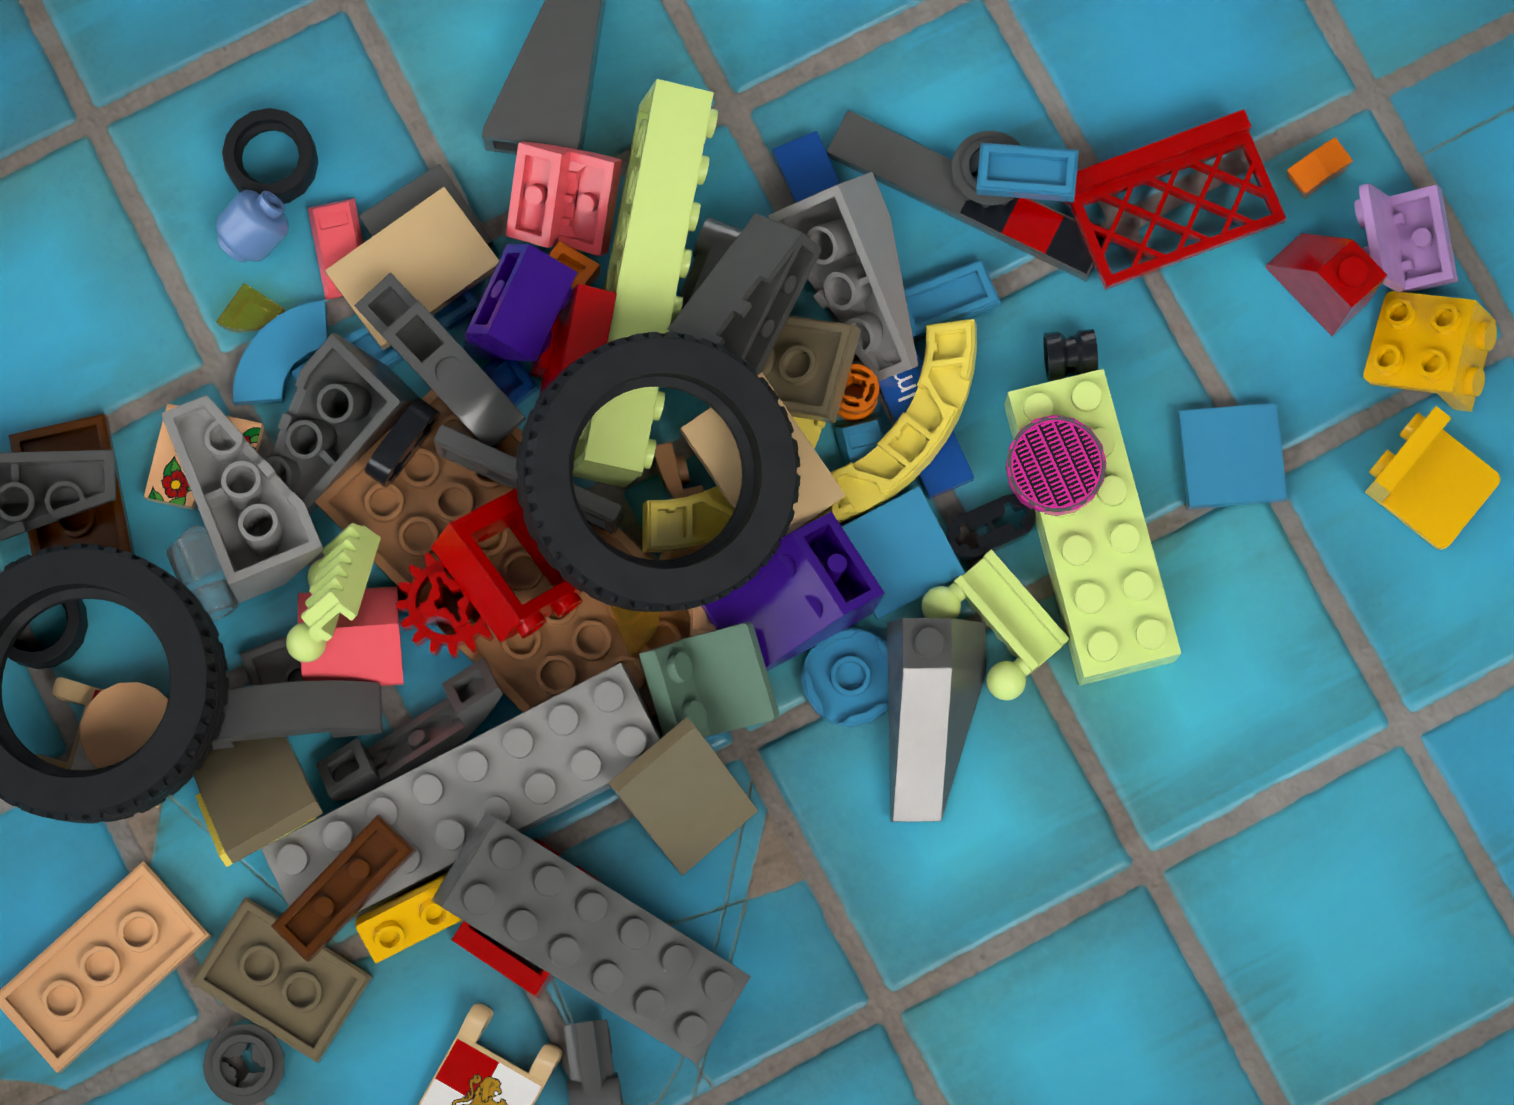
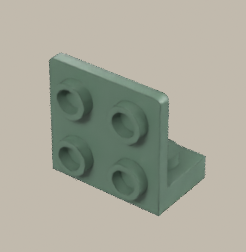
(711, 680)

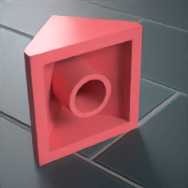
(364, 647)

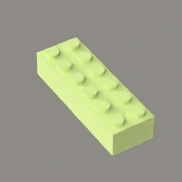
(1103, 552)

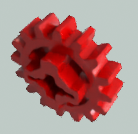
(430, 614)

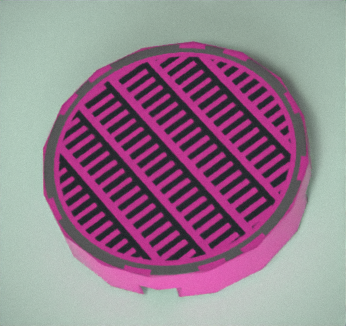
(1055, 465)

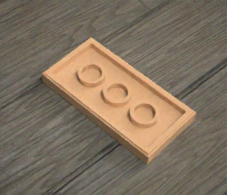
(101, 967)

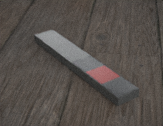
(929, 179)

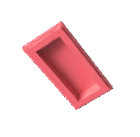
(335, 235)

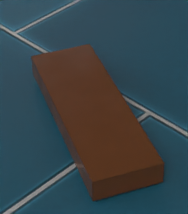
(343, 888)

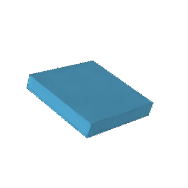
(1232, 456)
(904, 550)

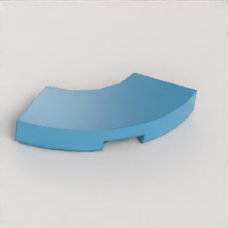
(277, 352)

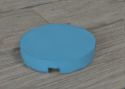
(847, 678)

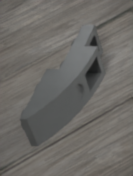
(440, 361)

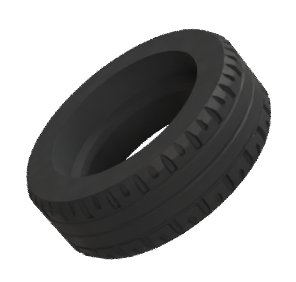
(765, 451)
(195, 695)

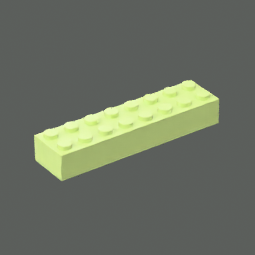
(647, 265)

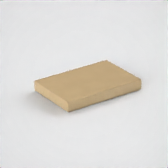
(427, 250)
(721, 458)

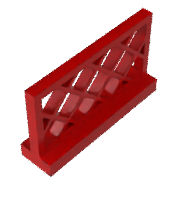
(1159, 160)

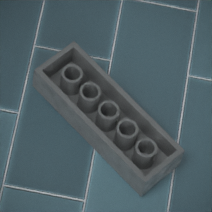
(591, 937)

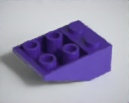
(519, 306)
(803, 593)

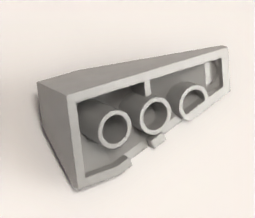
(858, 269)
(248, 510)

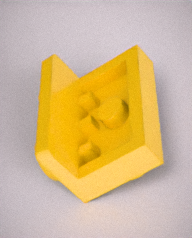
(404, 921)

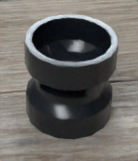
(1071, 354)

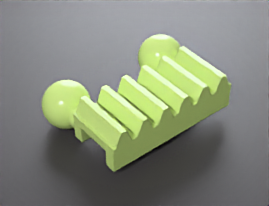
(336, 588)
(1010, 614)

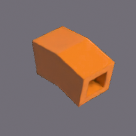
(1319, 167)

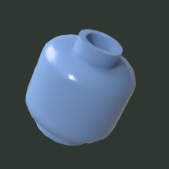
(252, 225)

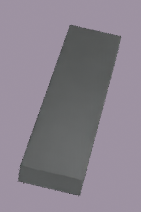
(502, 469)

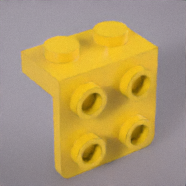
(1432, 346)
(1432, 480)

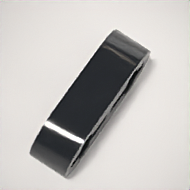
(402, 442)
(985, 517)

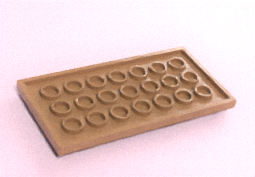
(415, 513)

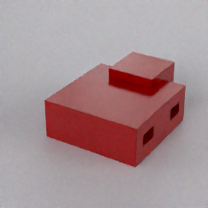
(576, 331)

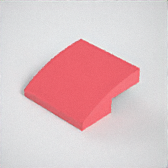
(563, 197)

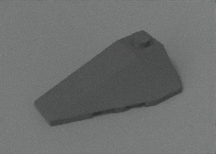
(335, 417)
(52, 486)
(932, 697)

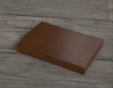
(101, 525)

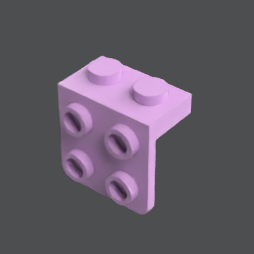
(1408, 237)

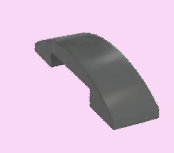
(301, 709)
(443, 727)

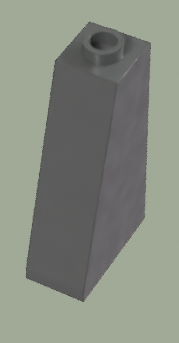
(550, 81)

